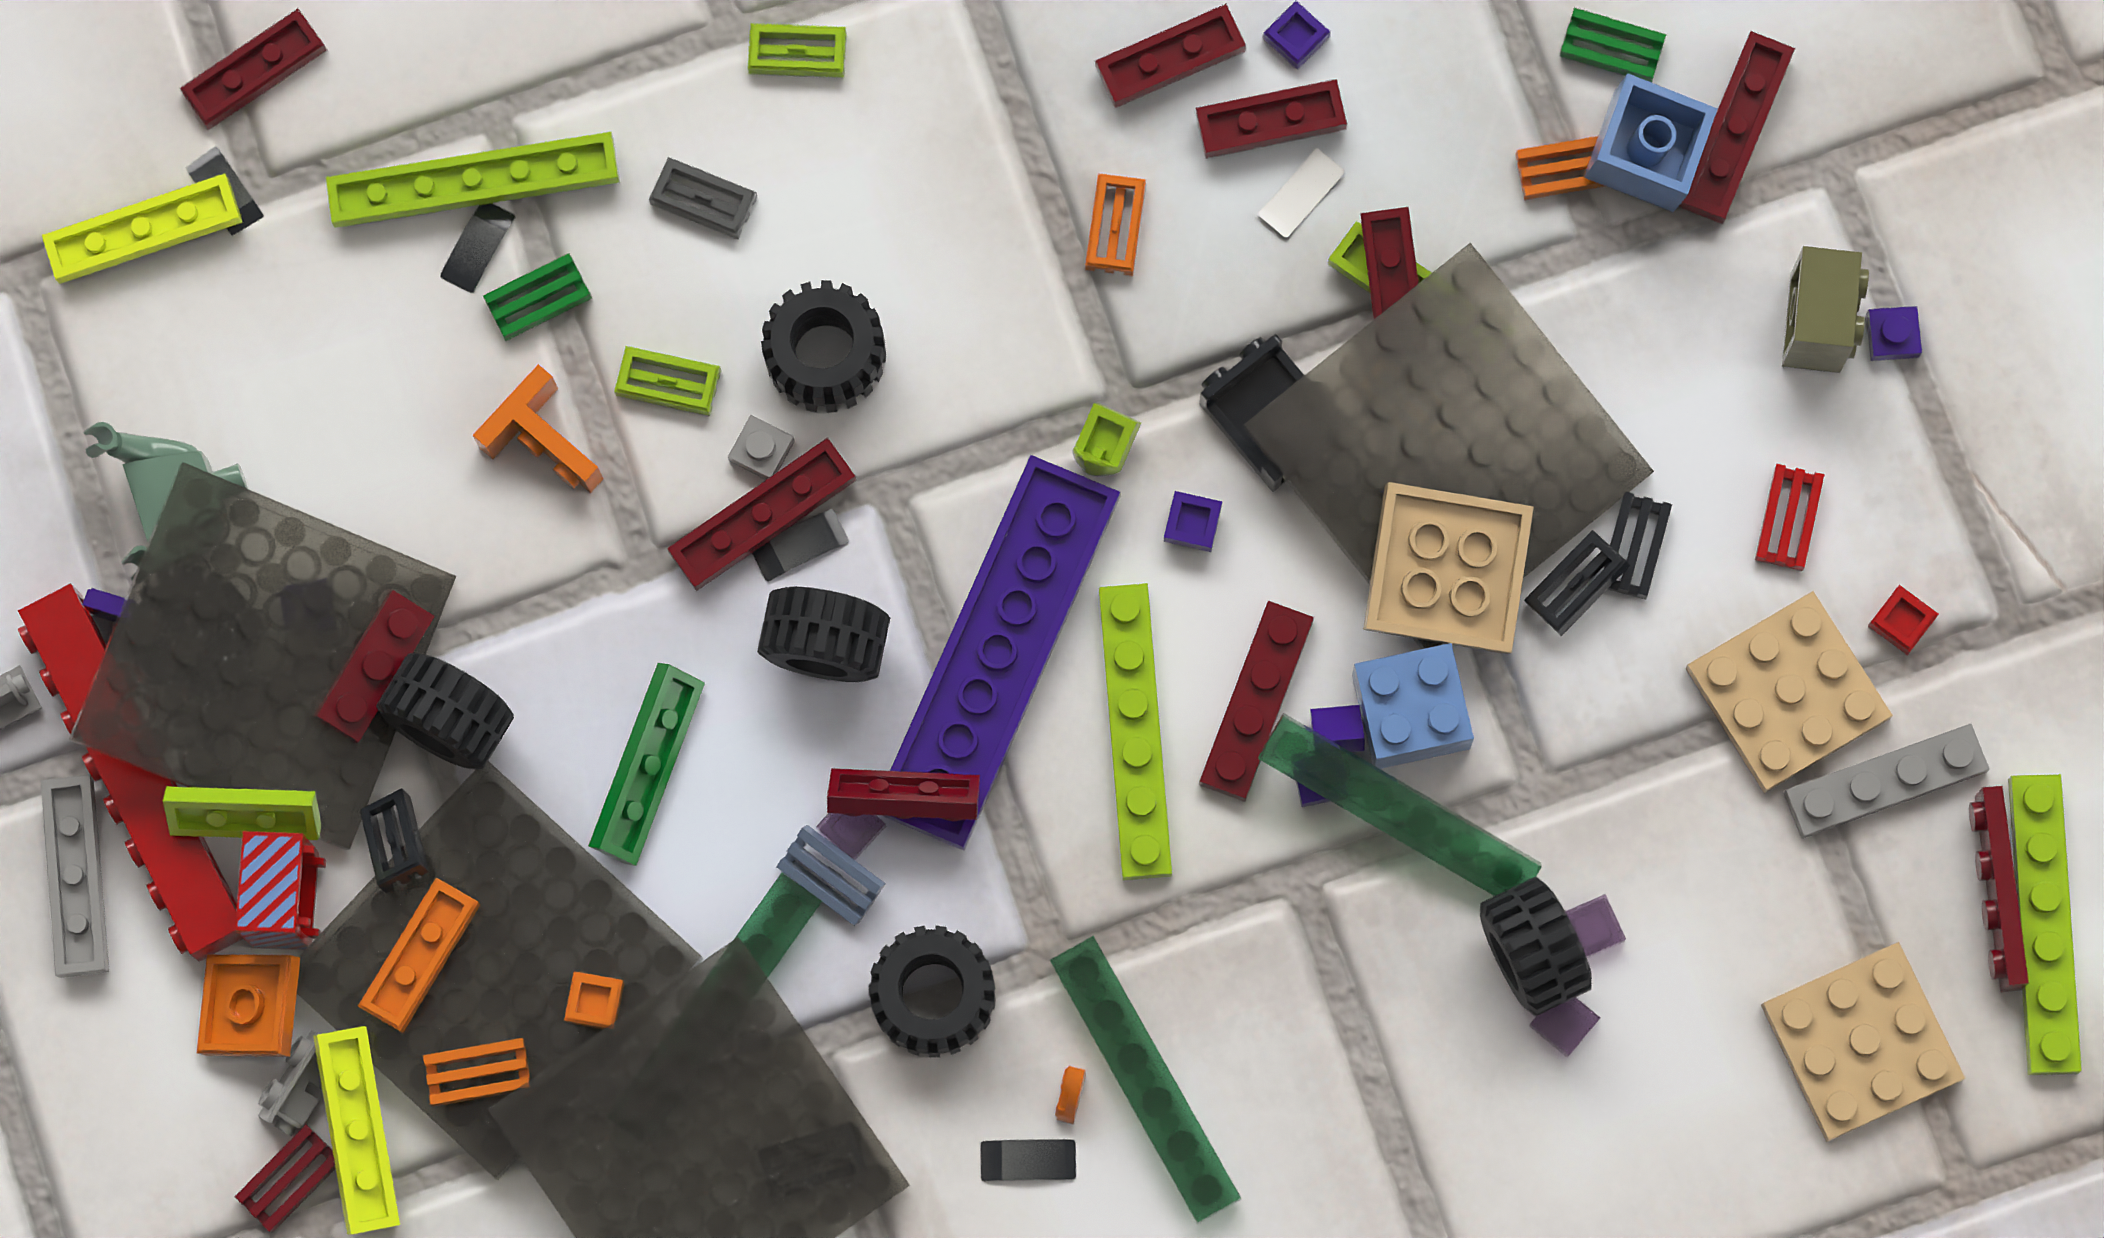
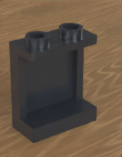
(1245, 390)

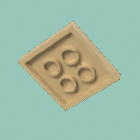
(1448, 568)
(1788, 691)
(1862, 1041)

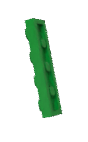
(646, 764)

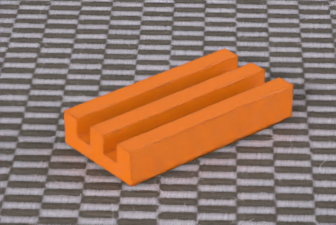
(1549, 151)
(1110, 263)
(434, 1078)

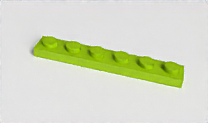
(472, 179)
(1135, 732)
(2045, 923)

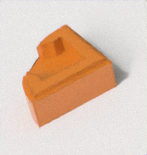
(1070, 1094)

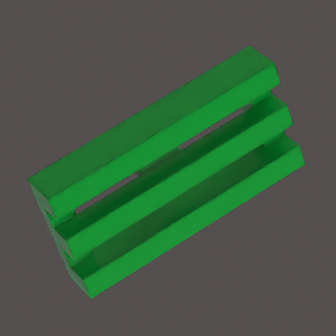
(1616, 28)
(530, 280)

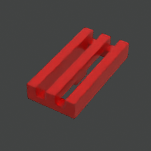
(1797, 478)

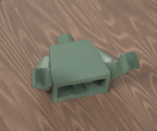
(151, 470)

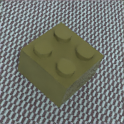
(1823, 309)

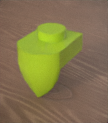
(1105, 441)

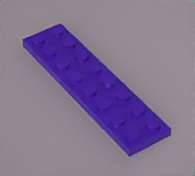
(1005, 634)

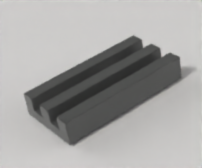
(740, 214)

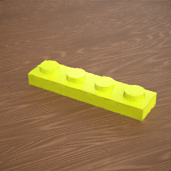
(142, 228)
(356, 1130)

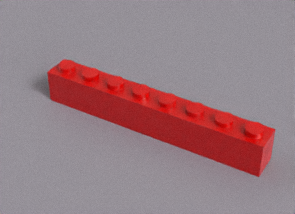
(181, 866)

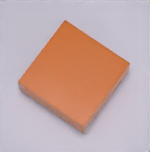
(593, 1000)

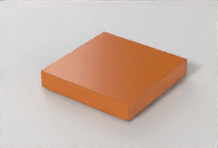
(248, 1005)

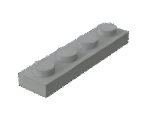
(1886, 781)
(74, 876)

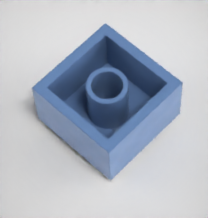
(1650, 142)
(1412, 706)

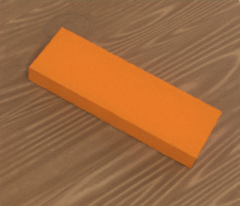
(419, 955)

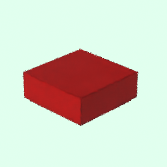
(1903, 619)

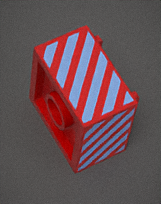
(277, 890)

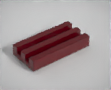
(258, 1208)

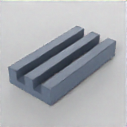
(818, 888)

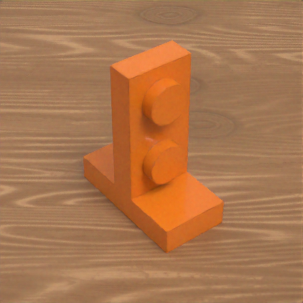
(537, 436)

